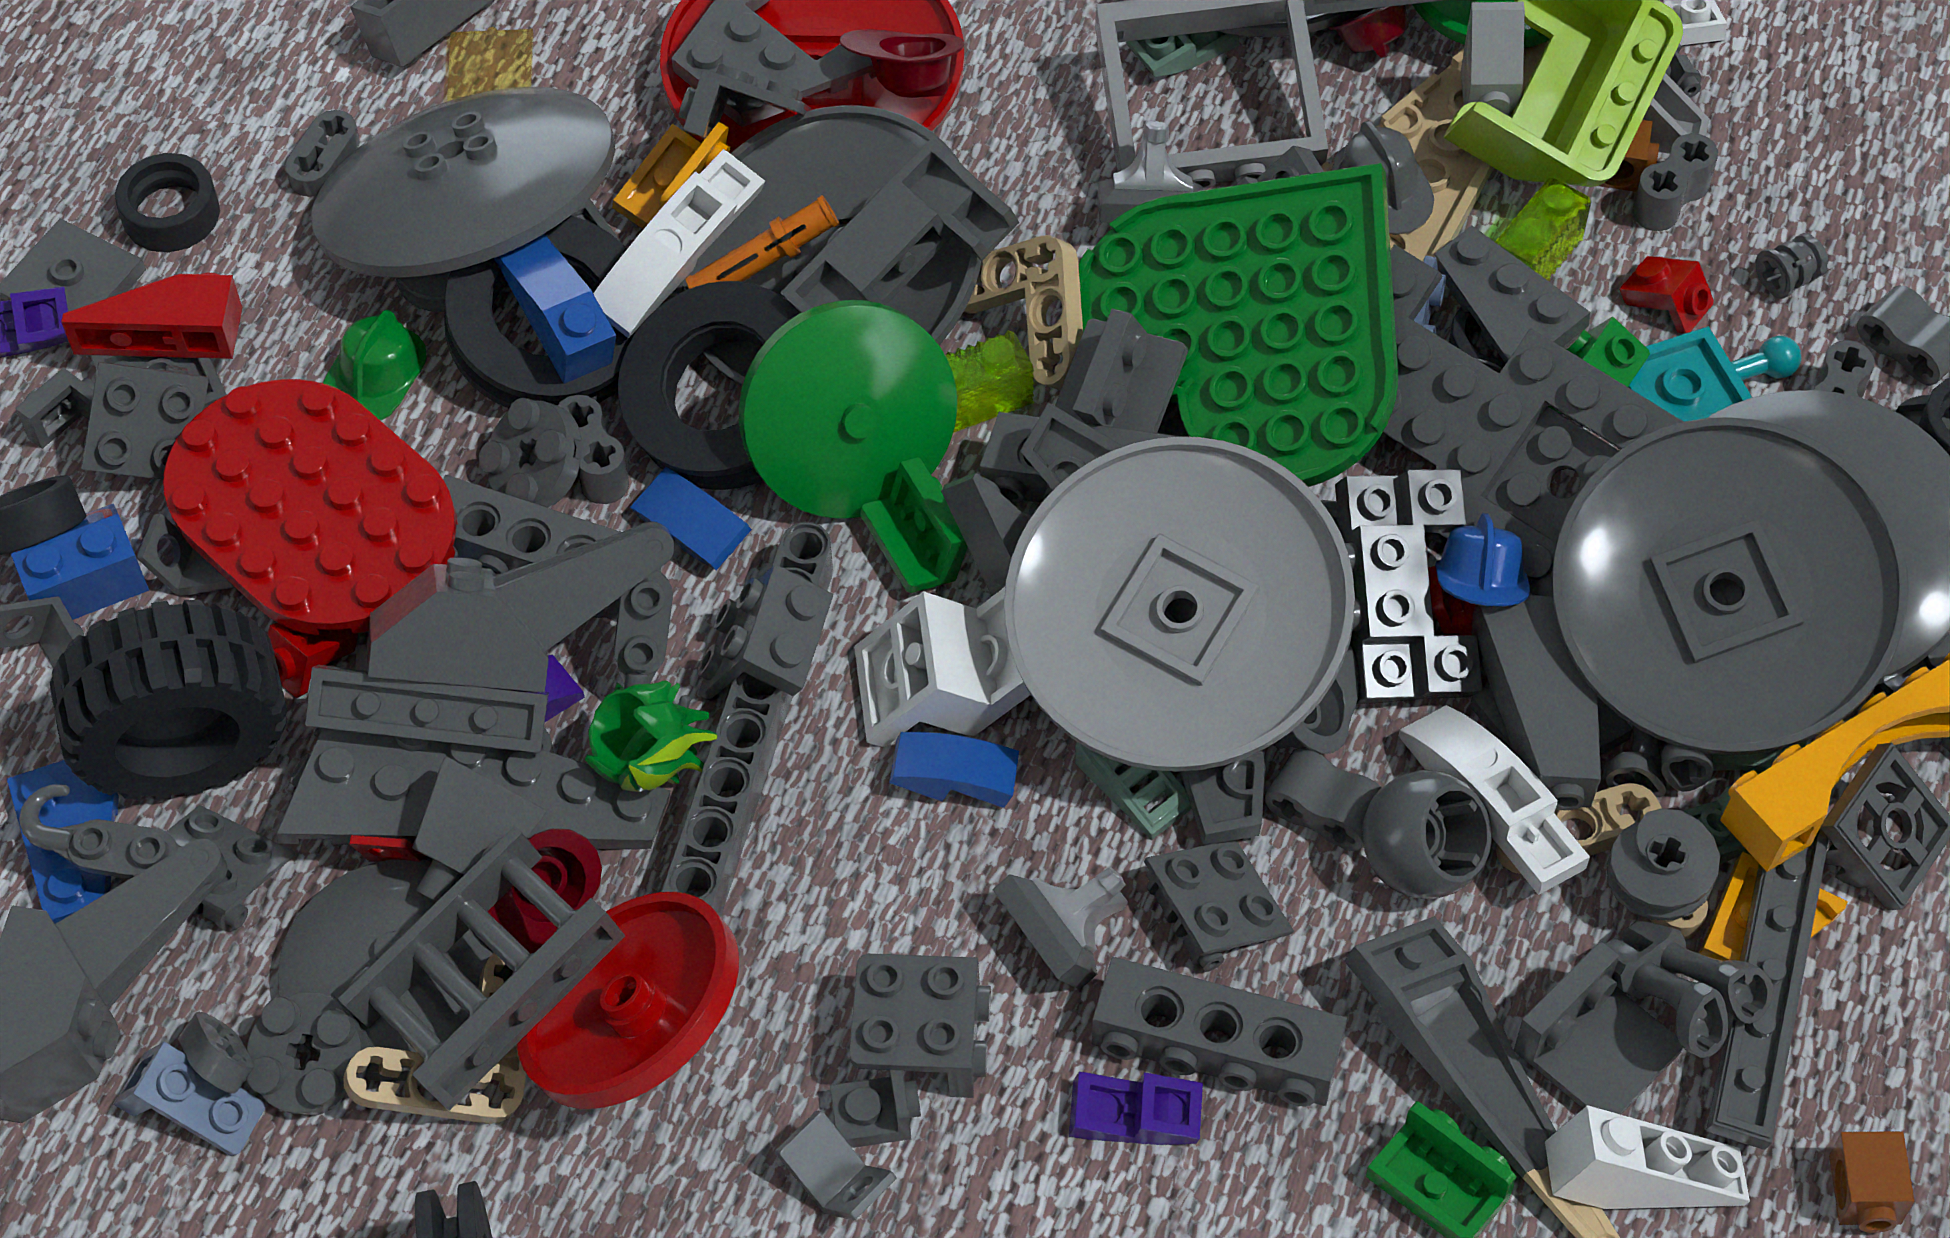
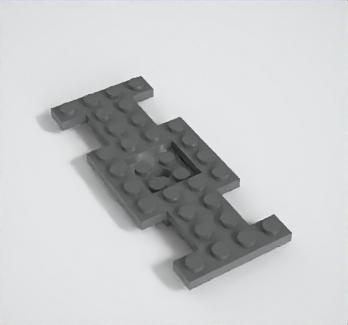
(1501, 423)

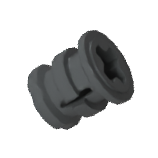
(1782, 257)

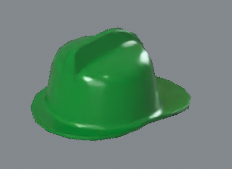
(377, 363)

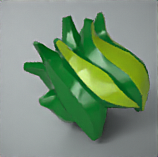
(645, 737)

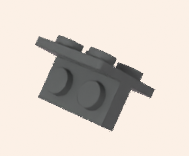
(1121, 375)

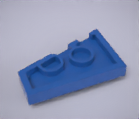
(59, 882)

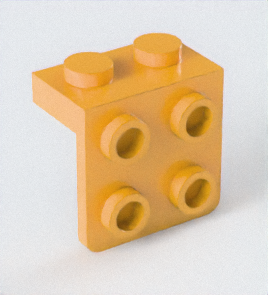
(666, 170)

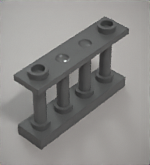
(518, 1005)

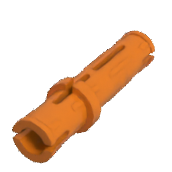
(816, 217)

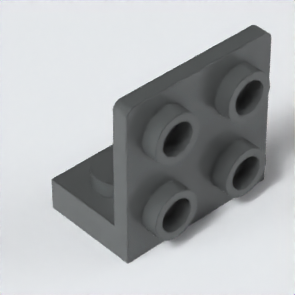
(1595, 1037)

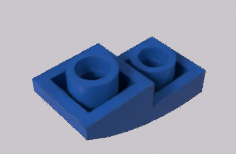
(692, 517)
(947, 762)

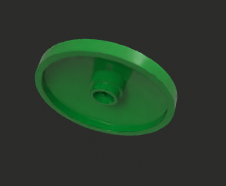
(843, 403)

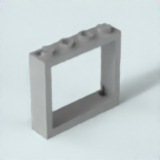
(1163, 18)

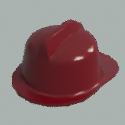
(1373, 29)
(905, 61)
(568, 867)

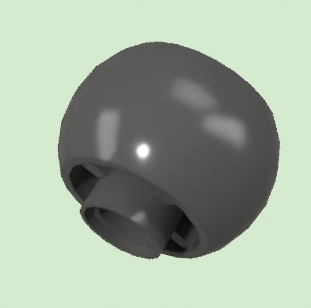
(1426, 834)

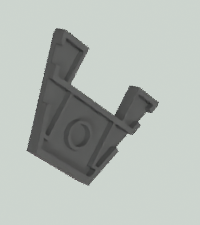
(743, 40)

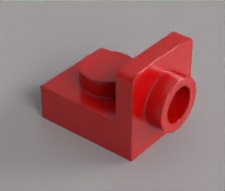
(299, 652)

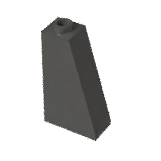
(1541, 697)

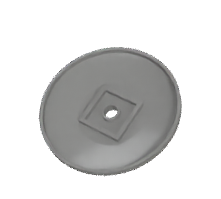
(1164, 527)

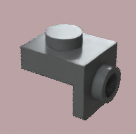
(55, 406)

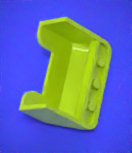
(1582, 94)

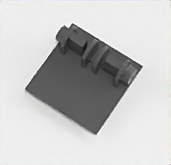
(139, 417)
(248, 857)
(1214, 900)

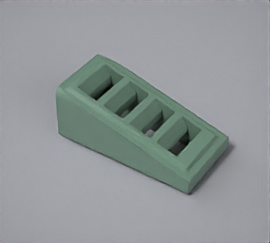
(1117, 788)

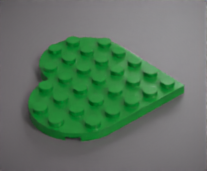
(1279, 307)

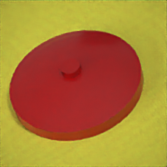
(638, 1007)

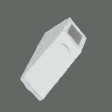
(1639, 1164)

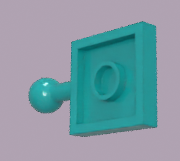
(1696, 378)

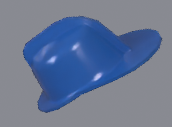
(1483, 565)

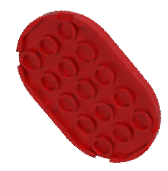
(307, 503)

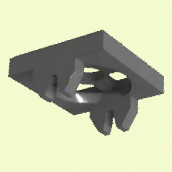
(1860, 865)

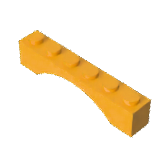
(1786, 804)

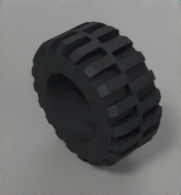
(168, 700)

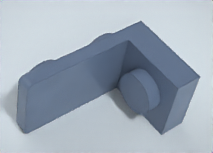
(175, 1090)

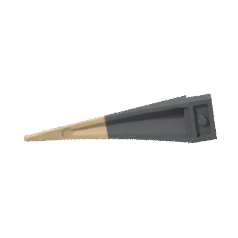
(1449, 1025)

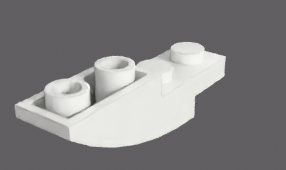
(675, 240)
(1513, 795)

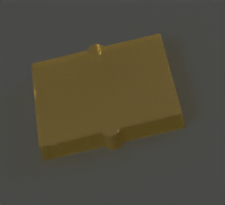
(489, 61)

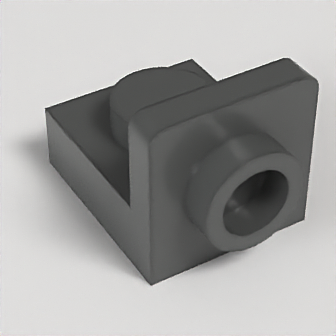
(875, 1109)

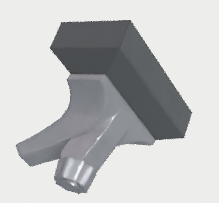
(1146, 179)
(1063, 920)

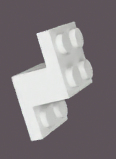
(937, 668)

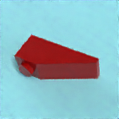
(161, 319)

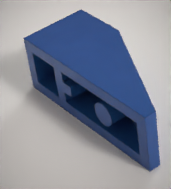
(559, 308)

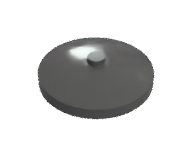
(352, 927)

